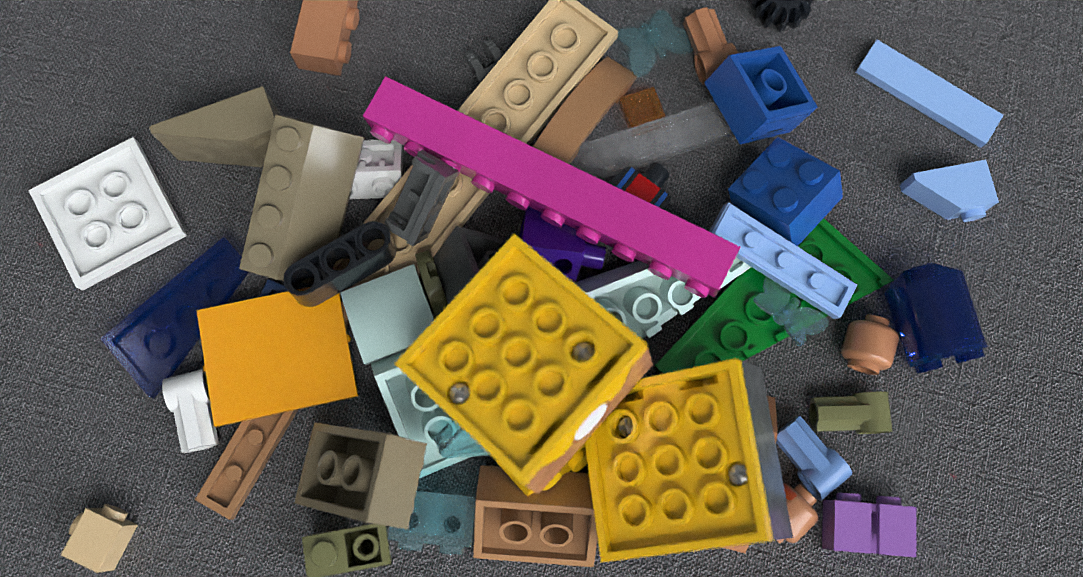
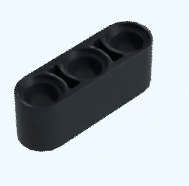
(321, 262)

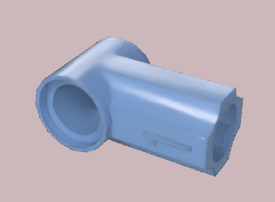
(819, 466)

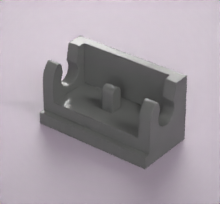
(421, 198)

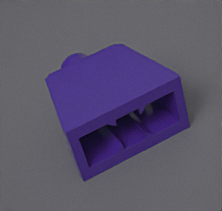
(560, 245)

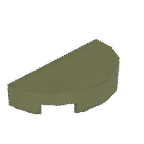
(431, 282)

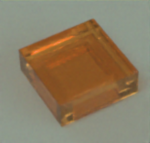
(641, 107)

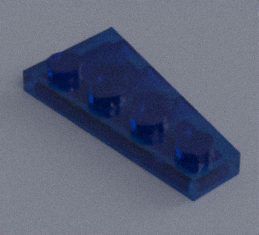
(166, 326)

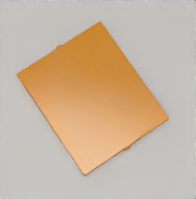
(274, 356)

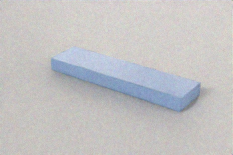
(929, 94)
(784, 262)

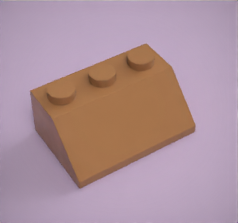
(535, 528)

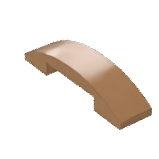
(584, 109)

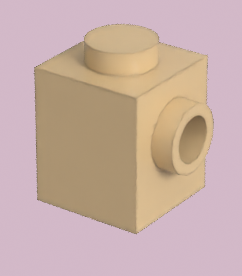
(99, 538)

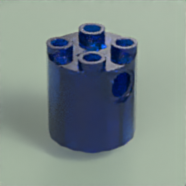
(935, 316)

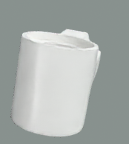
(190, 402)

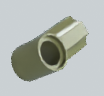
(859, 413)

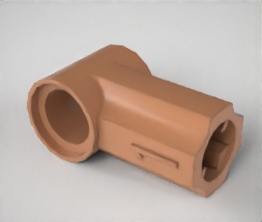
(707, 42)

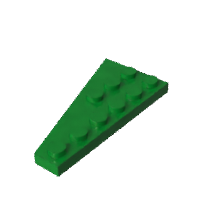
(741, 329)

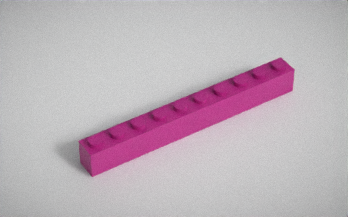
(553, 188)

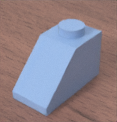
(954, 190)

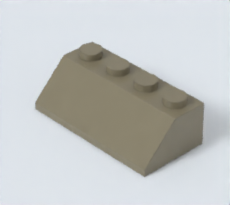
(300, 195)

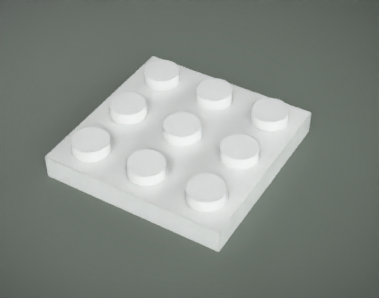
(107, 213)

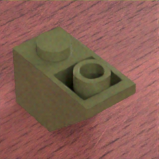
(346, 550)

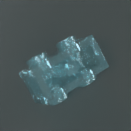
(433, 515)

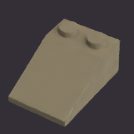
(222, 132)

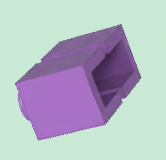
(869, 527)

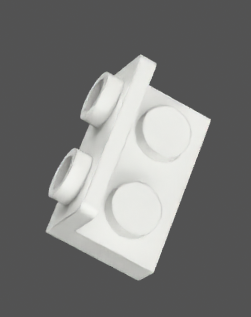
(377, 169)

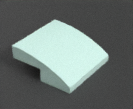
(387, 313)

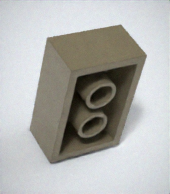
(361, 474)

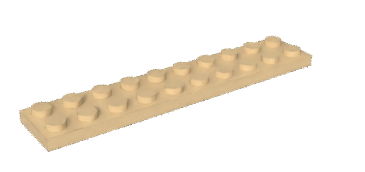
(514, 99)

